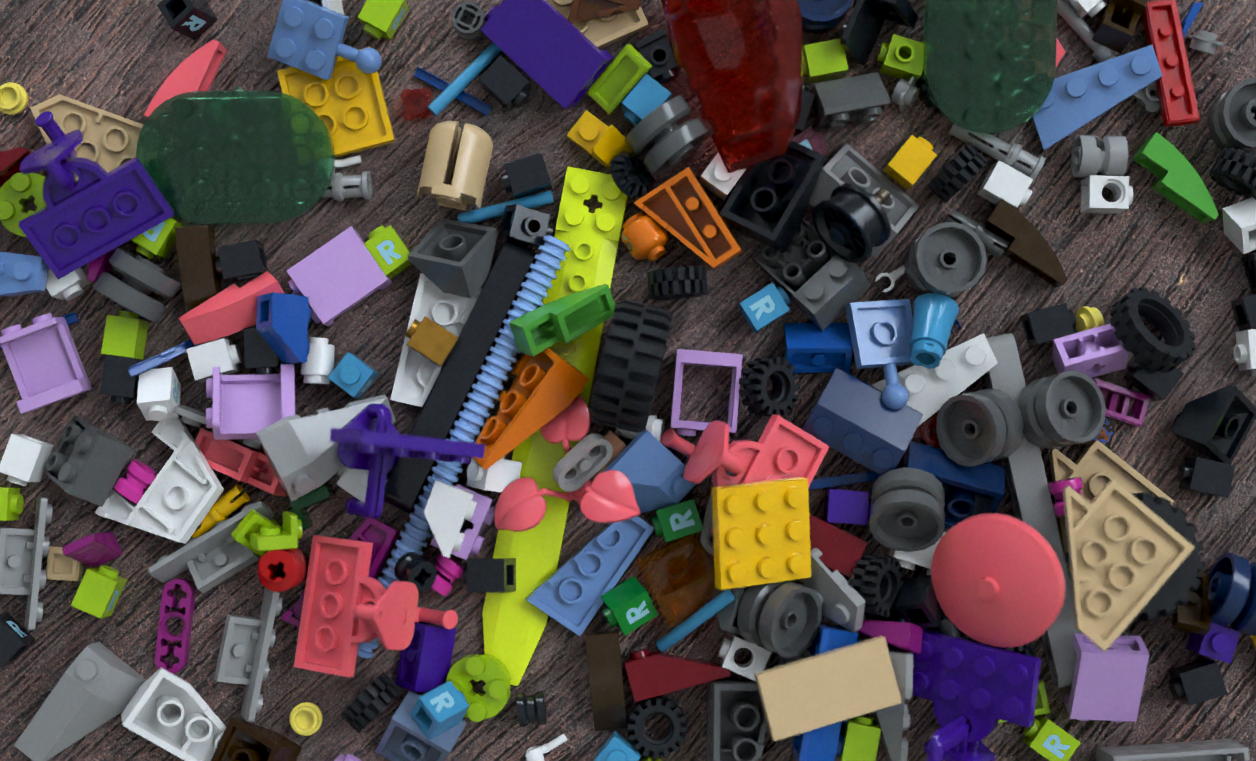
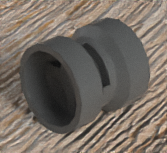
(470, 27)

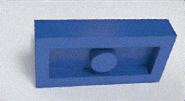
(818, 350)

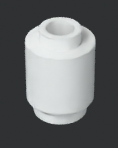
(319, 362)

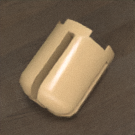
(456, 165)

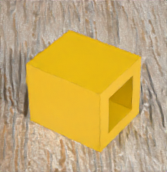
(910, 161)

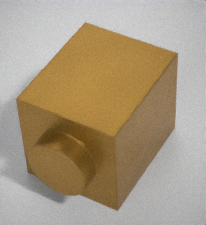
(430, 340)

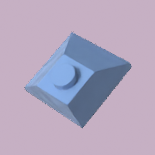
(652, 472)

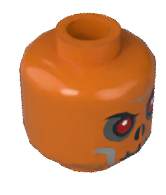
(644, 237)

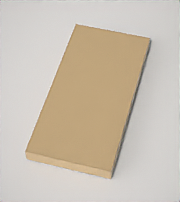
(828, 688)

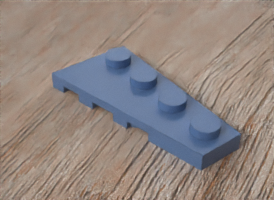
(1092, 92)
(22, 274)
(575, 588)

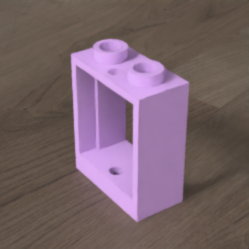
(707, 359)

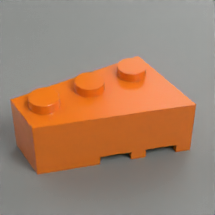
(692, 218)

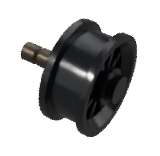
(852, 222)

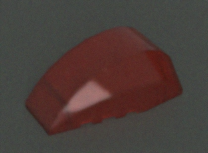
(744, 70)

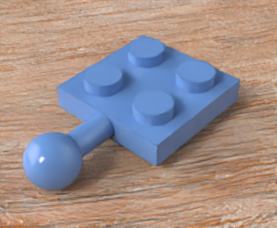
(312, 38)
(882, 339)

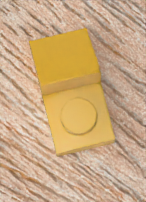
(598, 139)

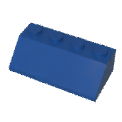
(824, 742)

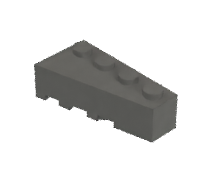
(734, 721)

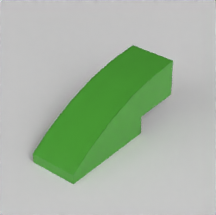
(1176, 178)
(562, 319)

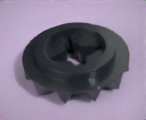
(631, 185)

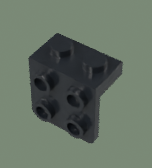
(866, 22)

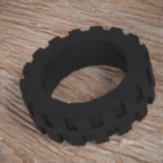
(1140, 341)

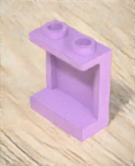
(337, 276)
(44, 362)
(249, 402)
(1107, 682)

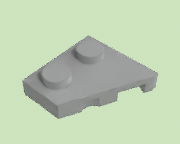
(836, 597)

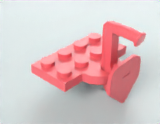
(779, 454)
(341, 609)

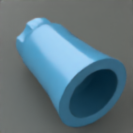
(931, 328)

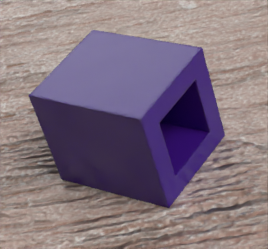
(846, 506)
(1217, 643)

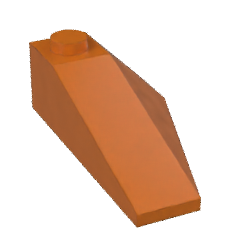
(539, 392)

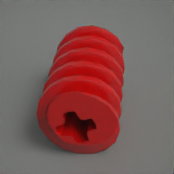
(271, 571)

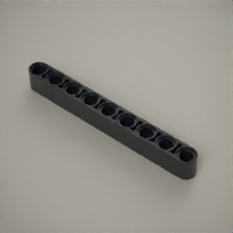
(461, 370)

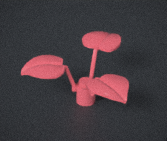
(604, 500)

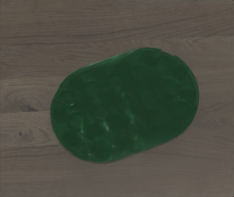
(989, 60)
(237, 156)

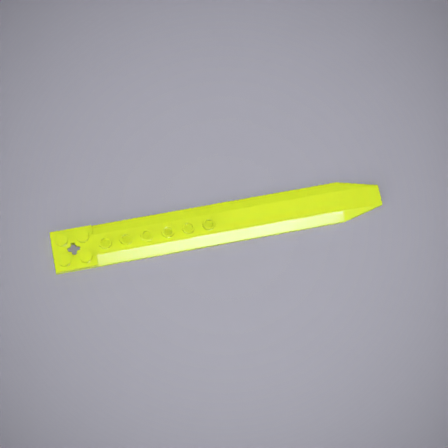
(510, 621)

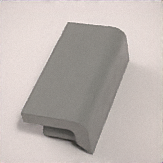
(1177, 751)

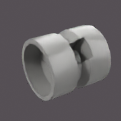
(1096, 156)

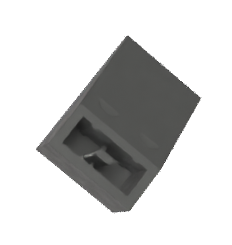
(813, 275)

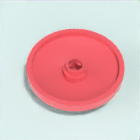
(998, 580)

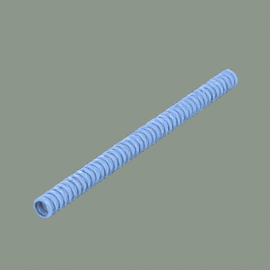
(478, 405)

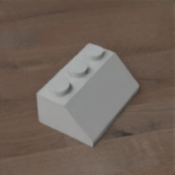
(852, 168)

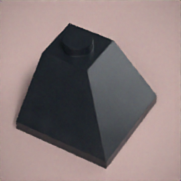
(1216, 423)

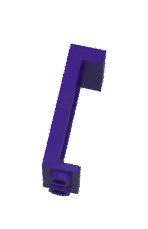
(547, 48)

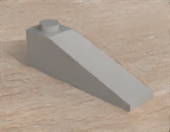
(301, 446)
(84, 699)
(895, 719)

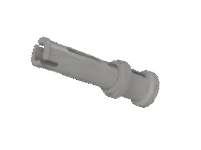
(1013, 151)
(340, 186)

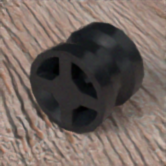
(415, 569)
(531, 708)

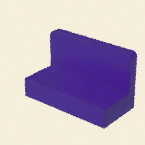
(426, 659)

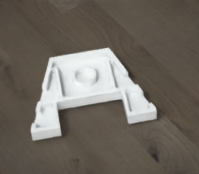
(178, 494)

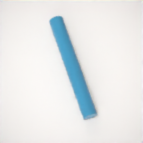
(464, 79)
(498, 209)
(695, 620)

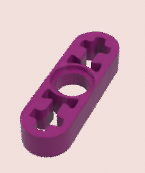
(169, 600)

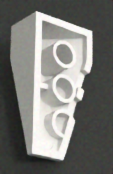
(174, 717)

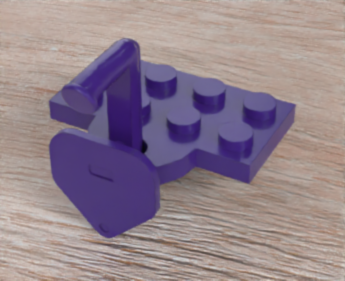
(90, 214)
(375, 445)
(978, 686)

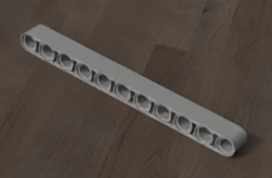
(1034, 506)

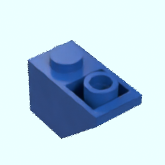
(284, 325)

